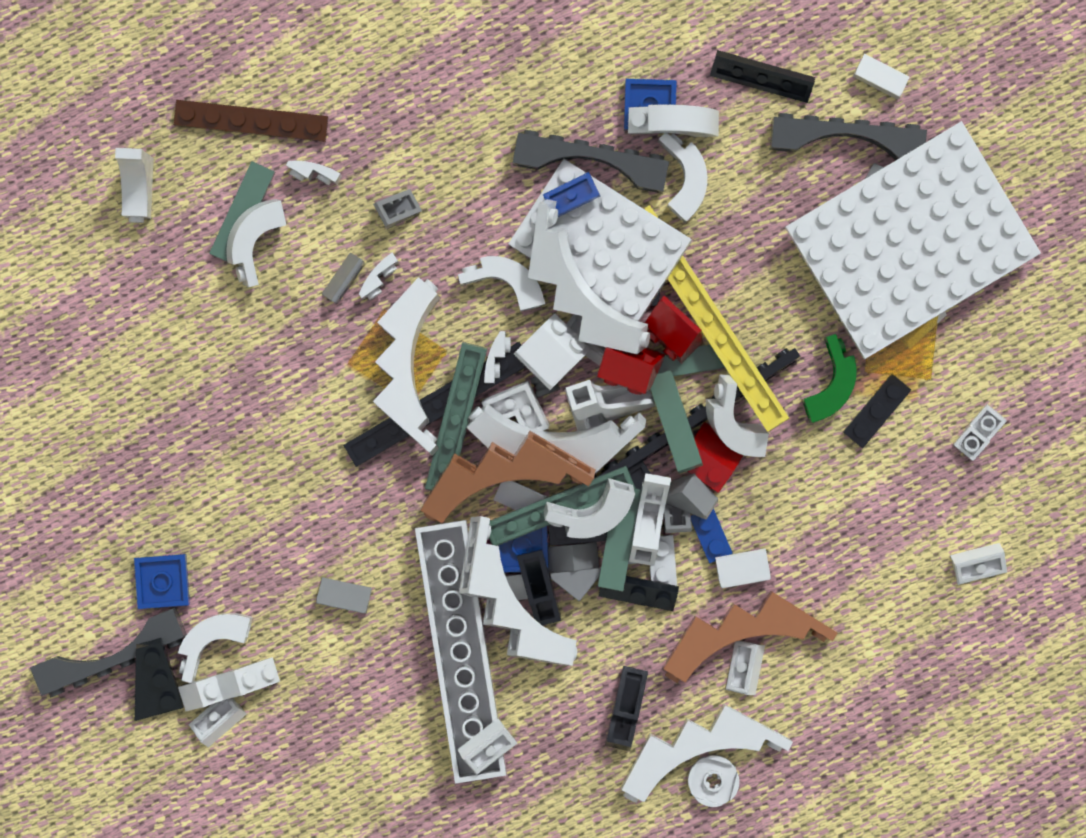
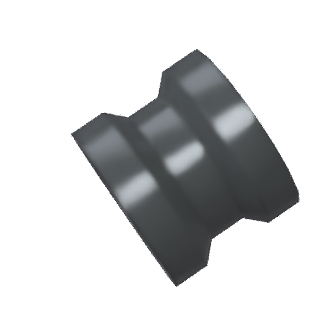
(541, 389)

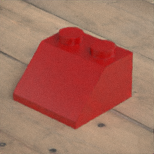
(673, 331)
(630, 369)
(716, 457)

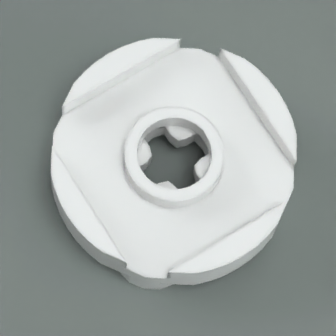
(722, 792)

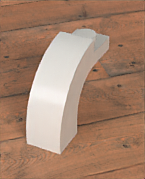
(674, 119)
(695, 176)
(246, 231)
(513, 273)
(739, 437)
(596, 519)
(649, 519)
(221, 626)

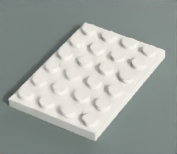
(614, 243)

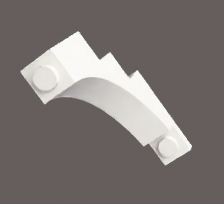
(554, 264)
(400, 397)
(591, 446)
(485, 579)
(728, 731)

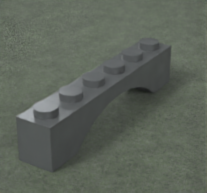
(792, 134)
(537, 152)
(60, 671)

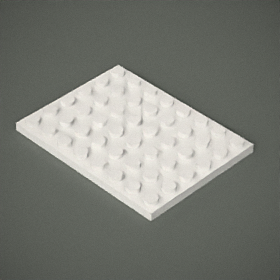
(912, 240)

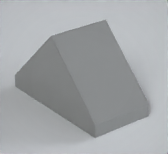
(397, 208)
(691, 496)
(676, 520)
(573, 557)
(576, 582)

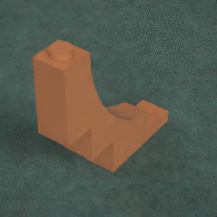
(532, 461)
(773, 618)

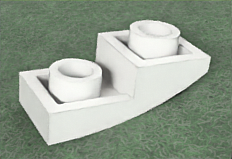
(306, 170)
(372, 284)
(499, 347)
(980, 432)

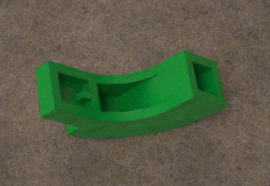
(841, 385)

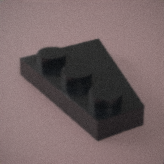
(154, 681)

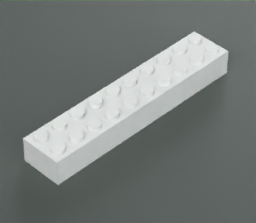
(457, 644)

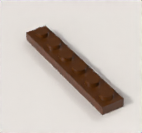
(251, 120)

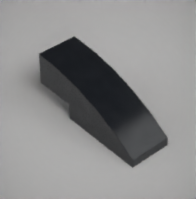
(539, 587)
(626, 708)

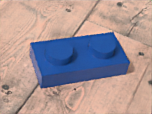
(573, 194)
(711, 536)

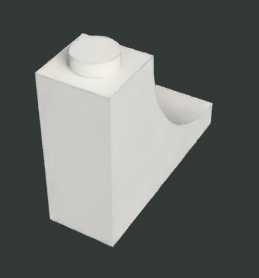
(136, 183)

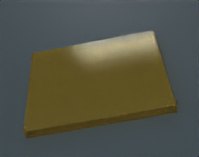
(908, 355)
(426, 356)

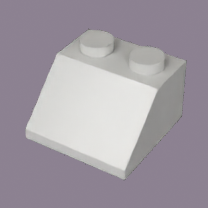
(552, 351)

